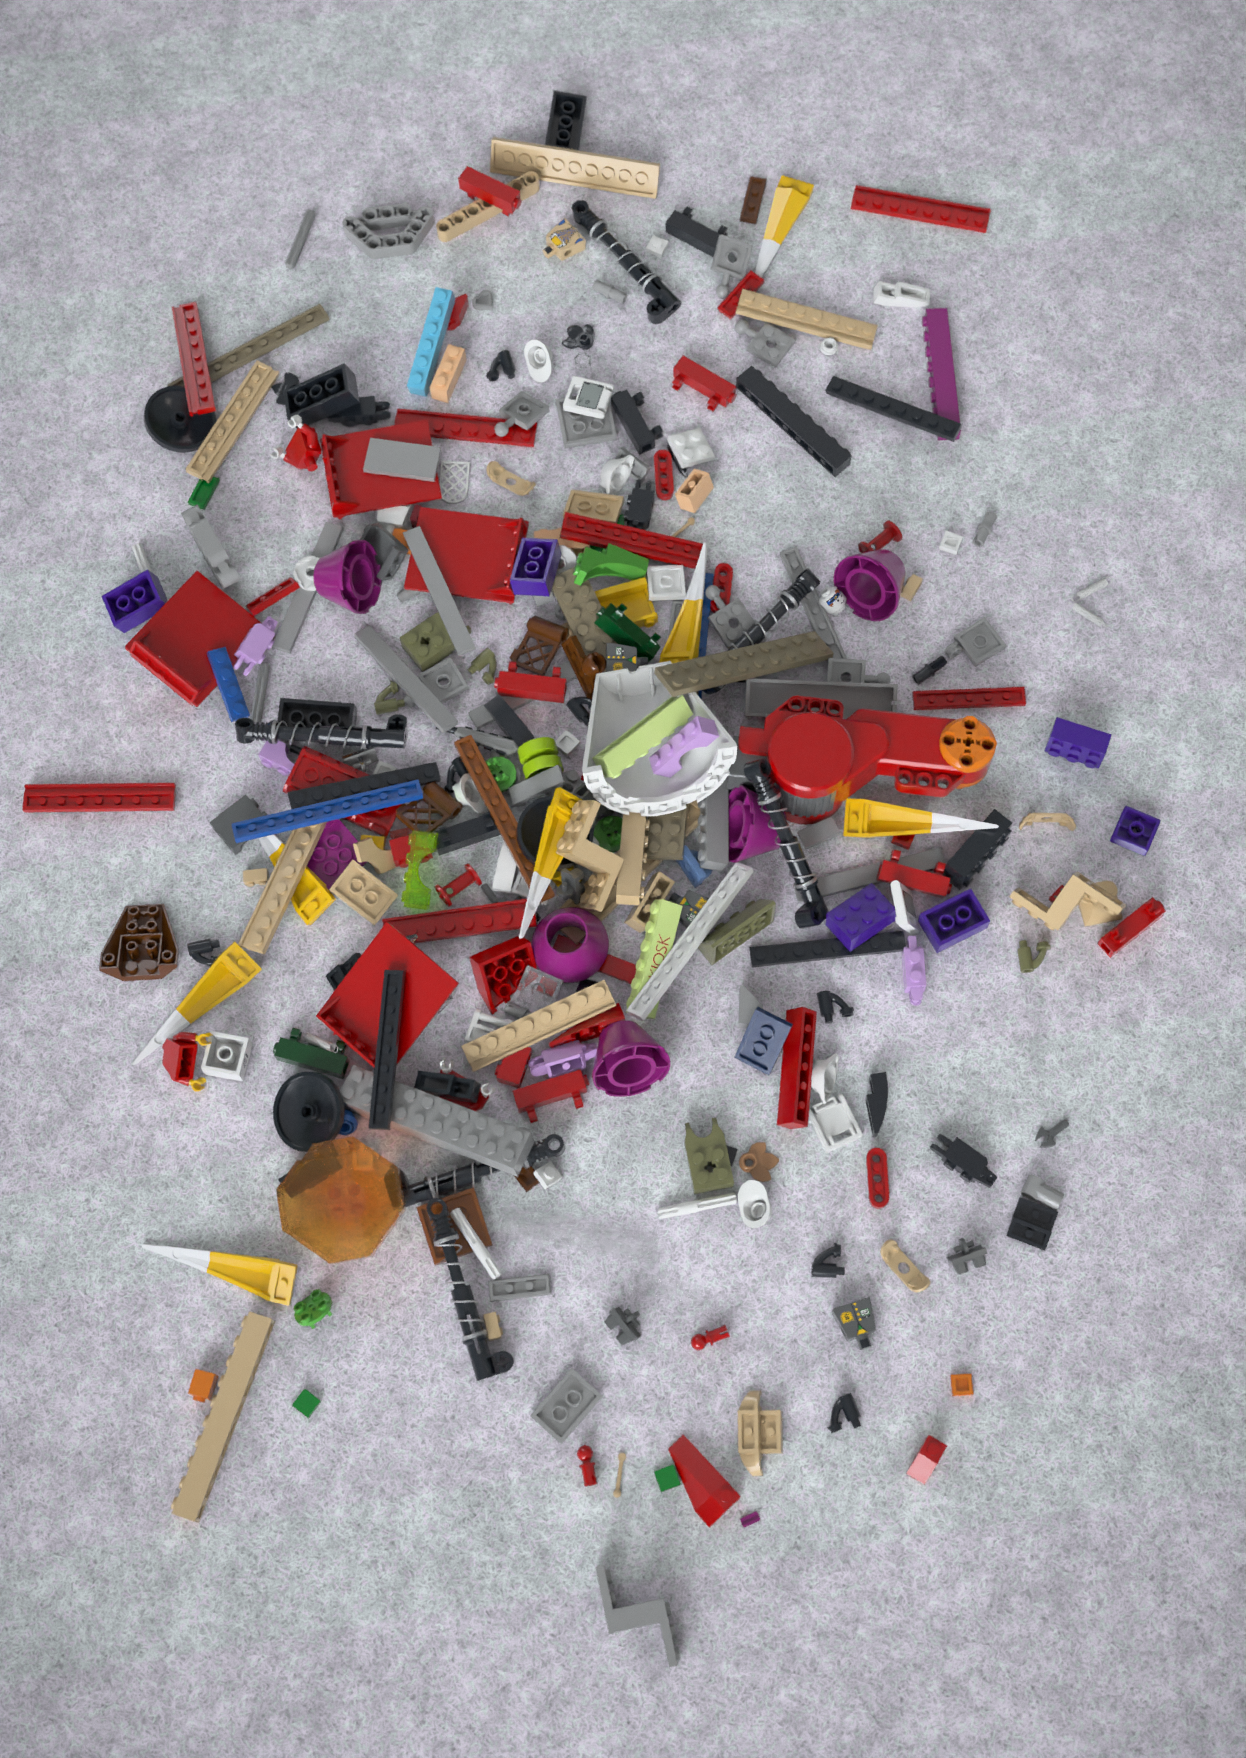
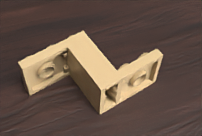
(589, 855)
(1067, 901)

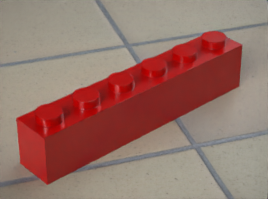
(797, 1069)

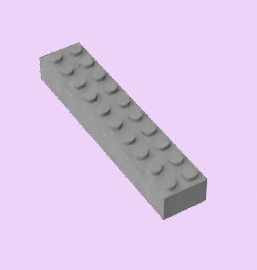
(443, 1123)

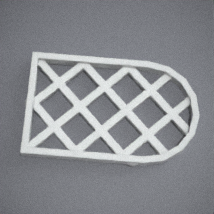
(454, 463)

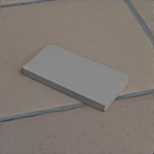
(402, 459)

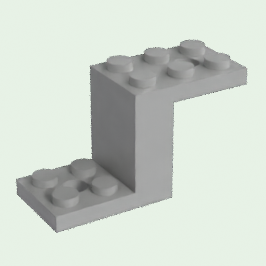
(637, 1615)

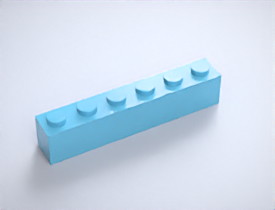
(431, 342)

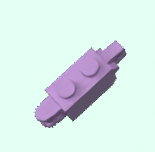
(255, 643)
(913, 971)
(562, 1059)

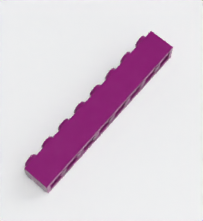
(940, 364)

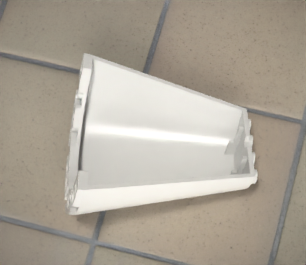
(618, 704)

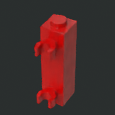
(489, 190)
(703, 381)
(531, 686)
(913, 878)
(1132, 927)
(551, 1091)

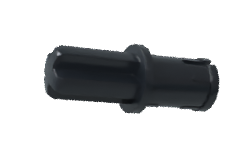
(929, 670)

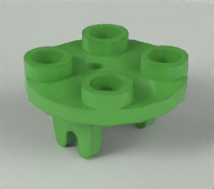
(508, 777)
(608, 826)
(313, 1308)

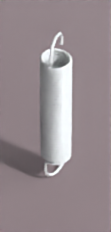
(1091, 589)
(1087, 614)
(320, 1042)

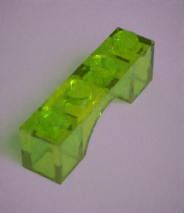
(416, 893)

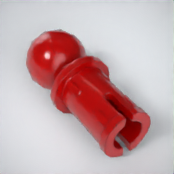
(699, 1341)
(585, 1454)

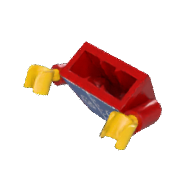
(180, 1057)

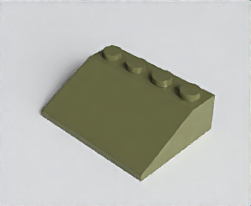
(737, 930)

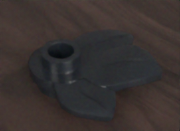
(579, 337)
(289, 381)

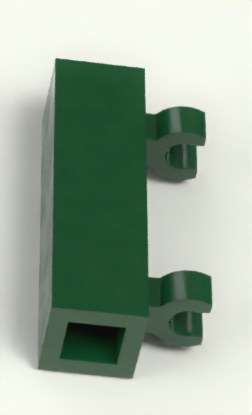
(625, 631)
(311, 1057)

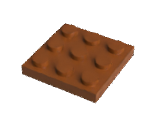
(470, 1207)

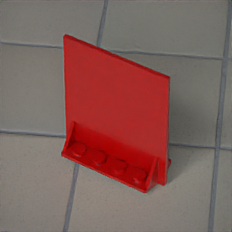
(360, 492)
(471, 552)
(184, 630)
(356, 1003)

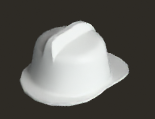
(538, 360)
(467, 794)
(754, 1204)

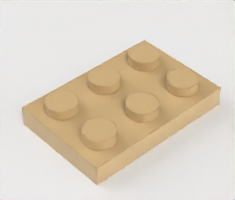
(595, 505)
(363, 892)

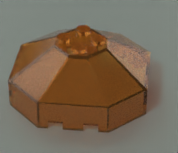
(341, 1200)

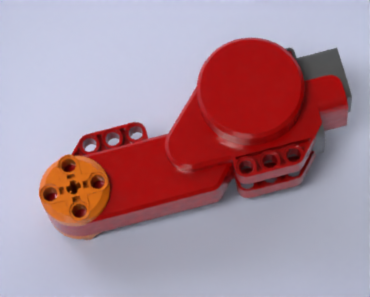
(826, 759)

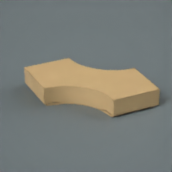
(380, 859)

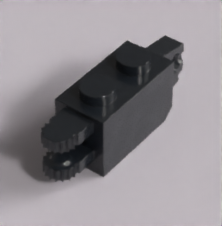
(364, 412)
(640, 506)
(965, 1161)

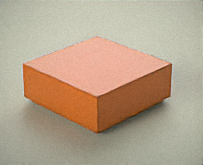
(961, 1384)

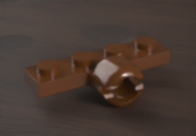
(584, 666)

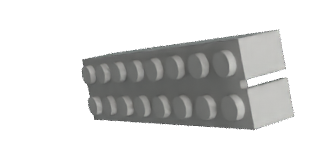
(768, 694)

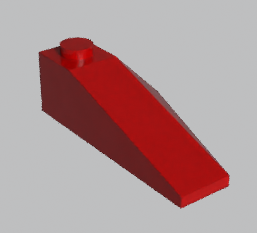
(590, 1028)
(705, 1486)

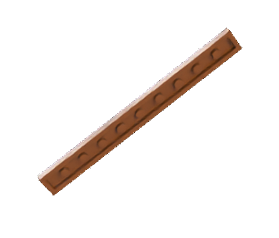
(496, 806)

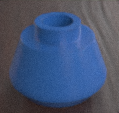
(350, 1123)

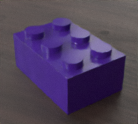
(535, 567)
(135, 601)
(1077, 743)
(860, 917)
(953, 920)

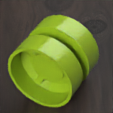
(538, 756)

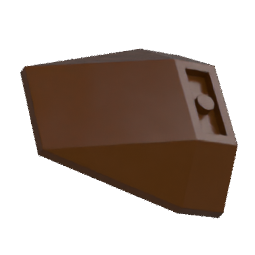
(140, 945)

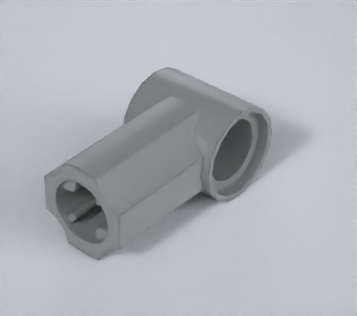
(1037, 1190)

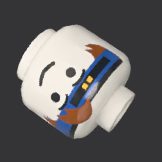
(832, 600)

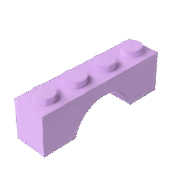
(696, 734)
(276, 756)

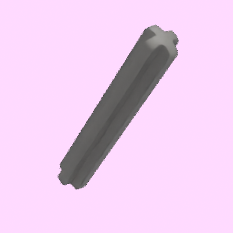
(300, 239)
(260, 691)

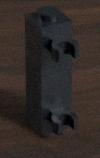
(692, 232)
(633, 422)
(466, 833)

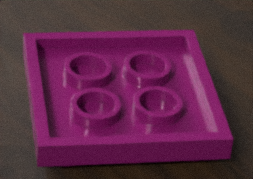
(333, 852)

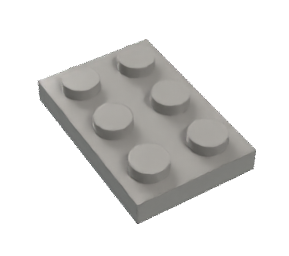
(566, 1406)

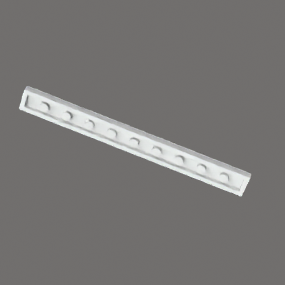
(689, 941)

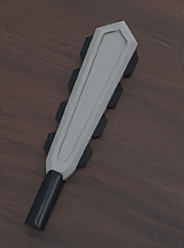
(491, 741)

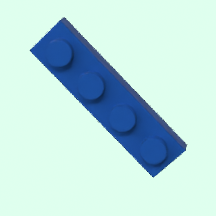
(228, 684)

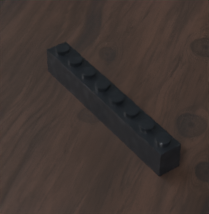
(793, 421)

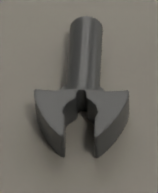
(490, 894)
(1051, 1133)

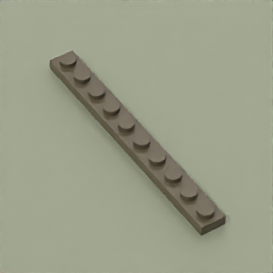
(264, 343)

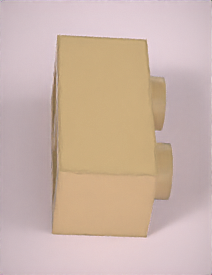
(912, 586)
(255, 876)
(491, 1324)

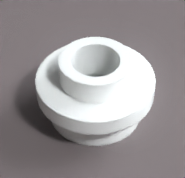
(829, 342)

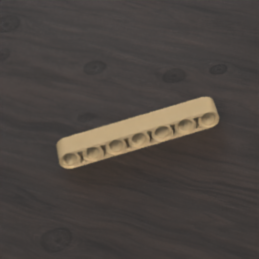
(481, 211)

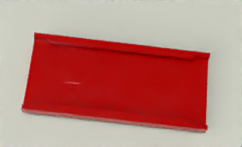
(319, 769)

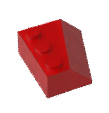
(501, 969)

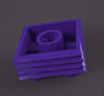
(1146, 830)

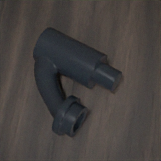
(505, 359)
(578, 710)
(456, 766)
(200, 947)
(825, 1001)
(827, 1270)
(850, 1410)

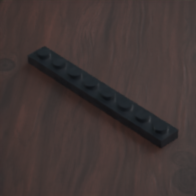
(893, 408)
(424, 773)
(824, 949)
(387, 1050)

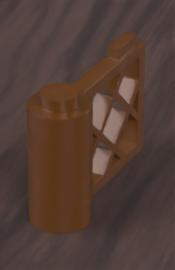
(543, 631)
(438, 802)

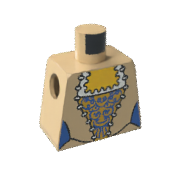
(563, 241)

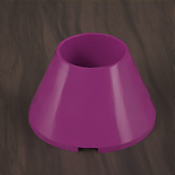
(349, 577)
(871, 583)
(748, 826)
(580, 963)
(628, 1060)

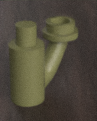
(483, 659)
(390, 705)
(1026, 962)

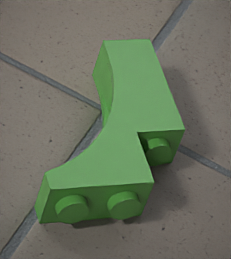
(610, 562)

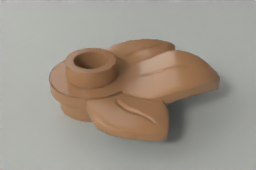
(761, 1161)

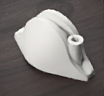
(616, 473)
(824, 1076)

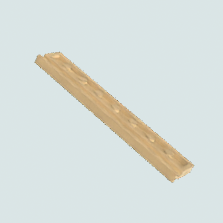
(806, 319)
(232, 421)
(280, 888)
(539, 1025)

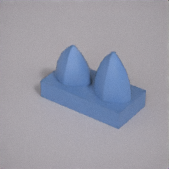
(692, 867)

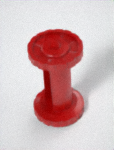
(890, 533)
(458, 884)

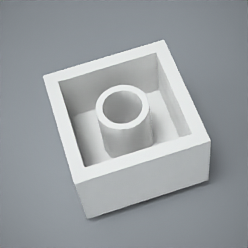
(226, 1056)

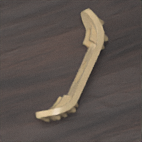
(500, 475)
(1063, 819)
(893, 1257)

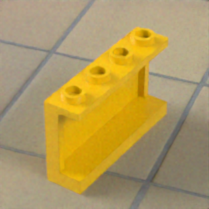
(636, 599)

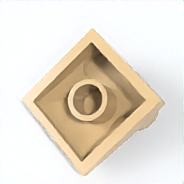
(1094, 913)

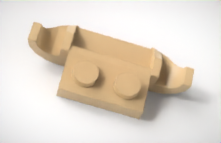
(758, 1432)

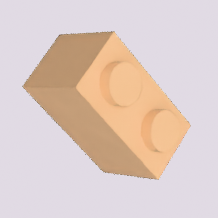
(694, 490)

